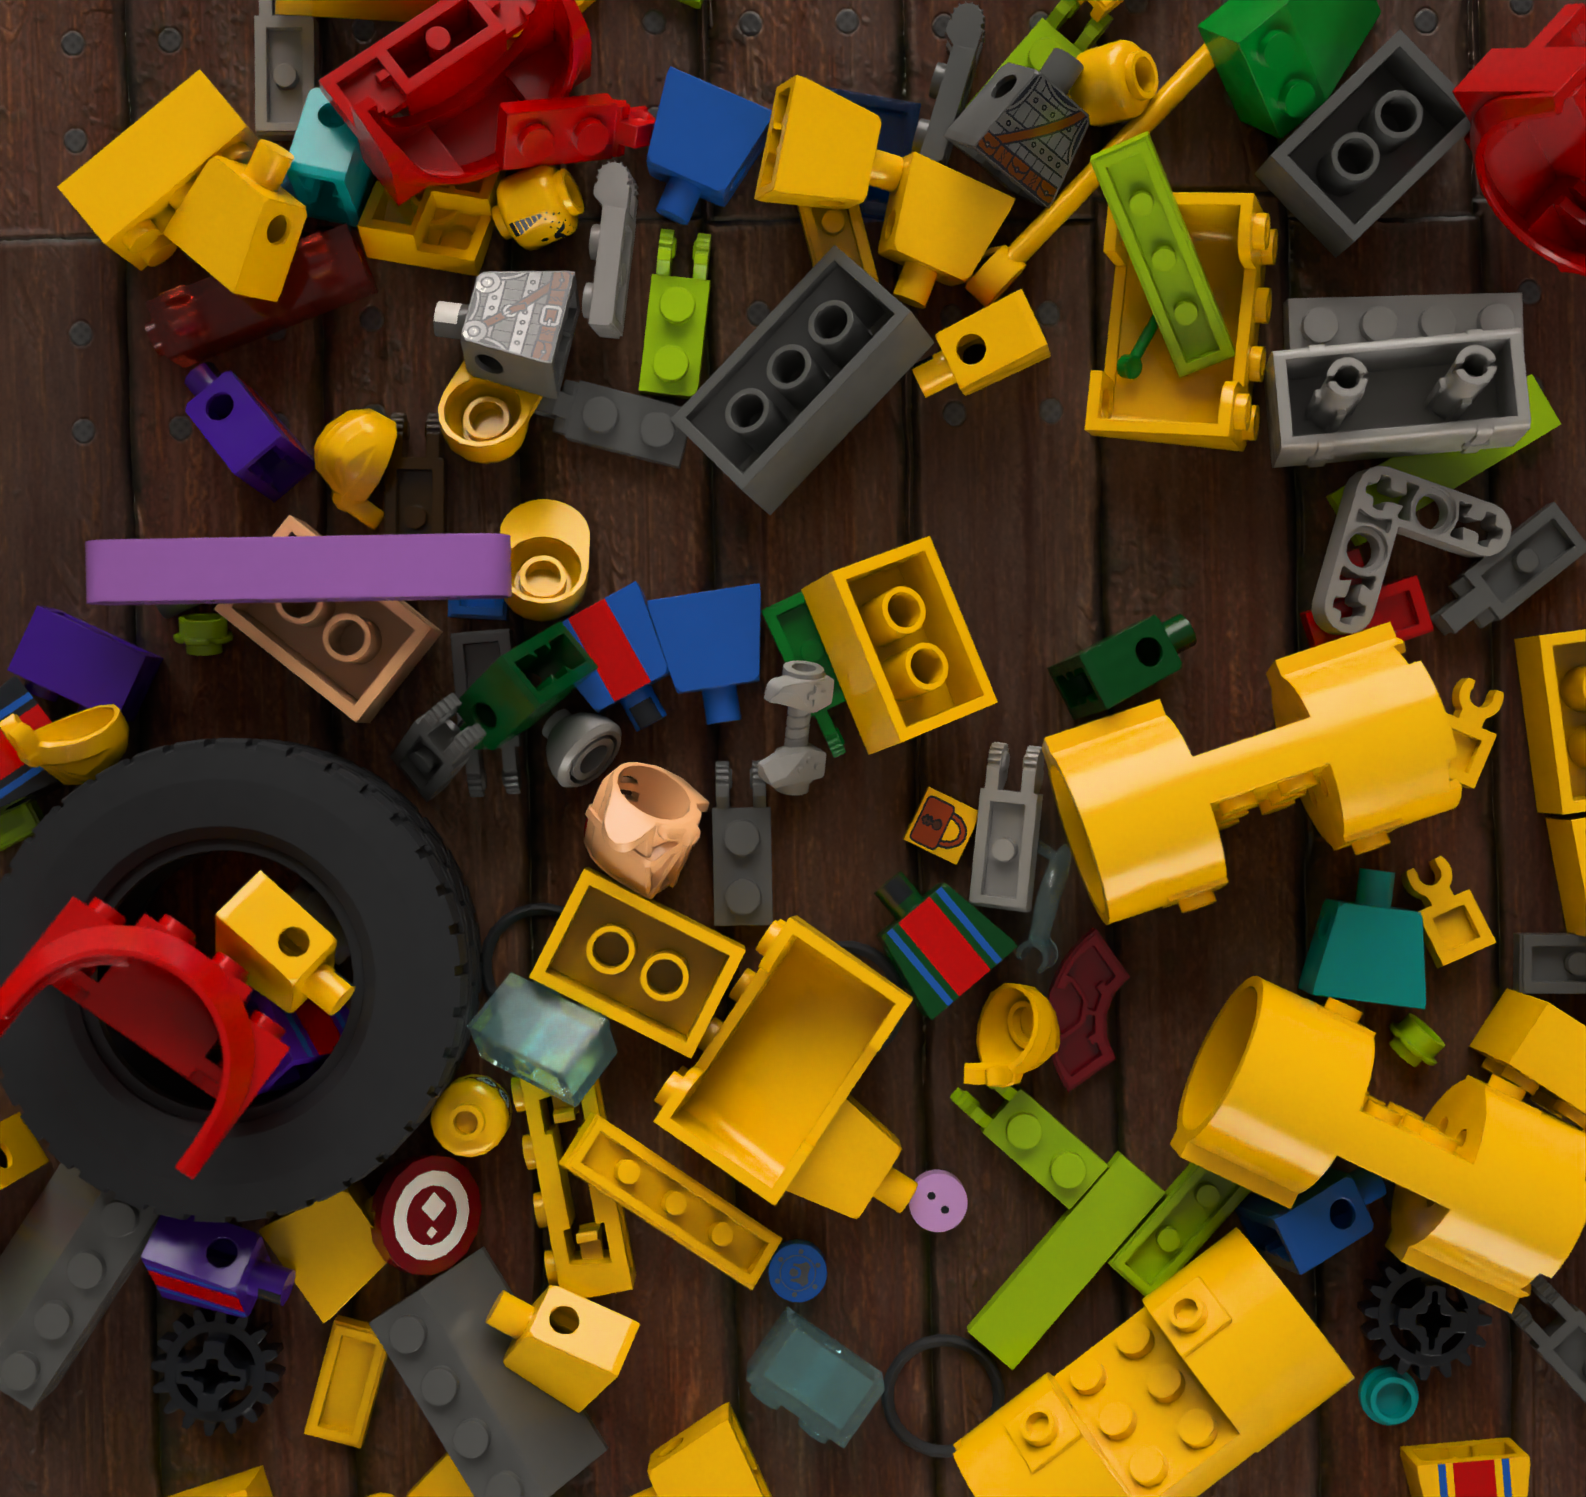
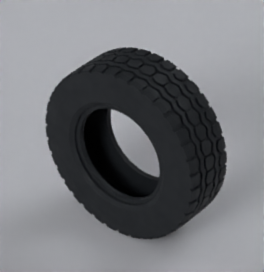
(409, 942)

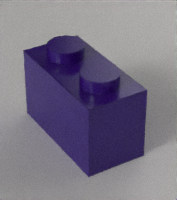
(82, 663)

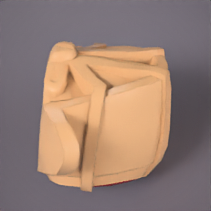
(644, 835)

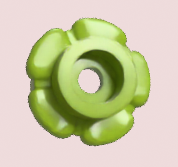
(203, 633)
(1415, 1041)

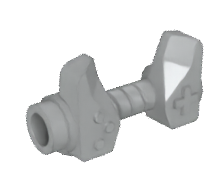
(796, 764)

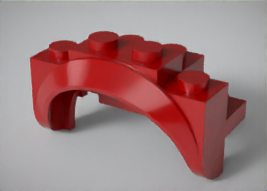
(447, 81)

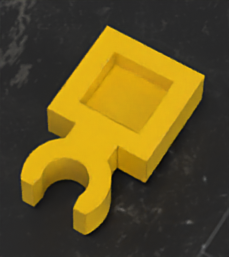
(1470, 738)
(1450, 922)

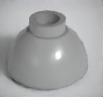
(580, 746)

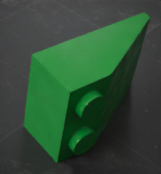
(1284, 54)

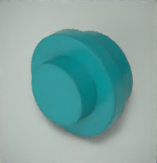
(1388, 1395)

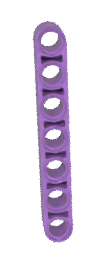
(298, 569)

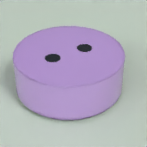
(938, 1201)

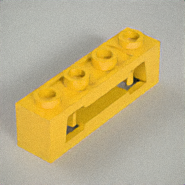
(593, 1269)

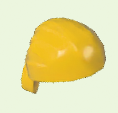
(353, 458)
(72, 746)
(1013, 1036)

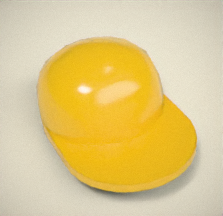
(484, 418)
(547, 559)

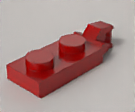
(569, 130)

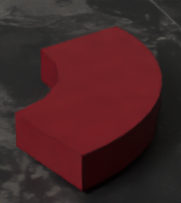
(1081, 1000)

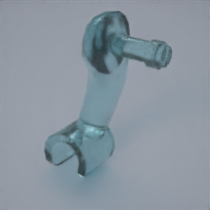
(1047, 905)

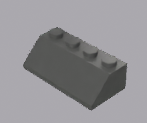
(803, 379)
(62, 1279)
(489, 1419)

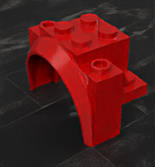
(1532, 137)
(162, 1000)

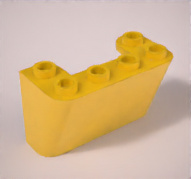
(1214, 403)
(781, 1057)

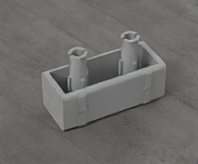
(1397, 397)

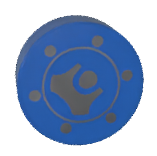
(797, 1270)

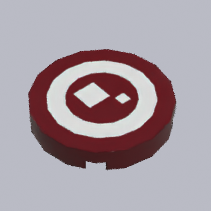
(425, 1214)

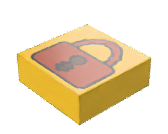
(941, 825)

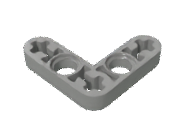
(1381, 524)

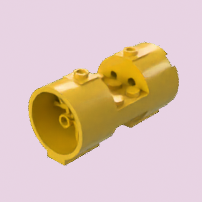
(1351, 738)
(1481, 1183)
(1167, 1396)

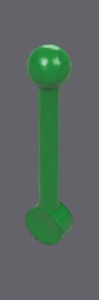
(1130, 364)

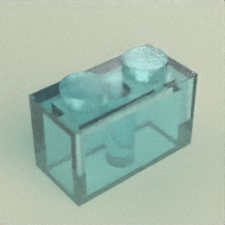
(543, 1038)
(814, 1379)

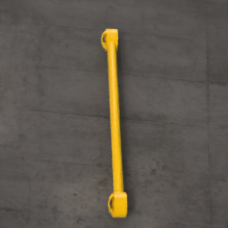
(1010, 260)

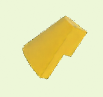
(433, 229)

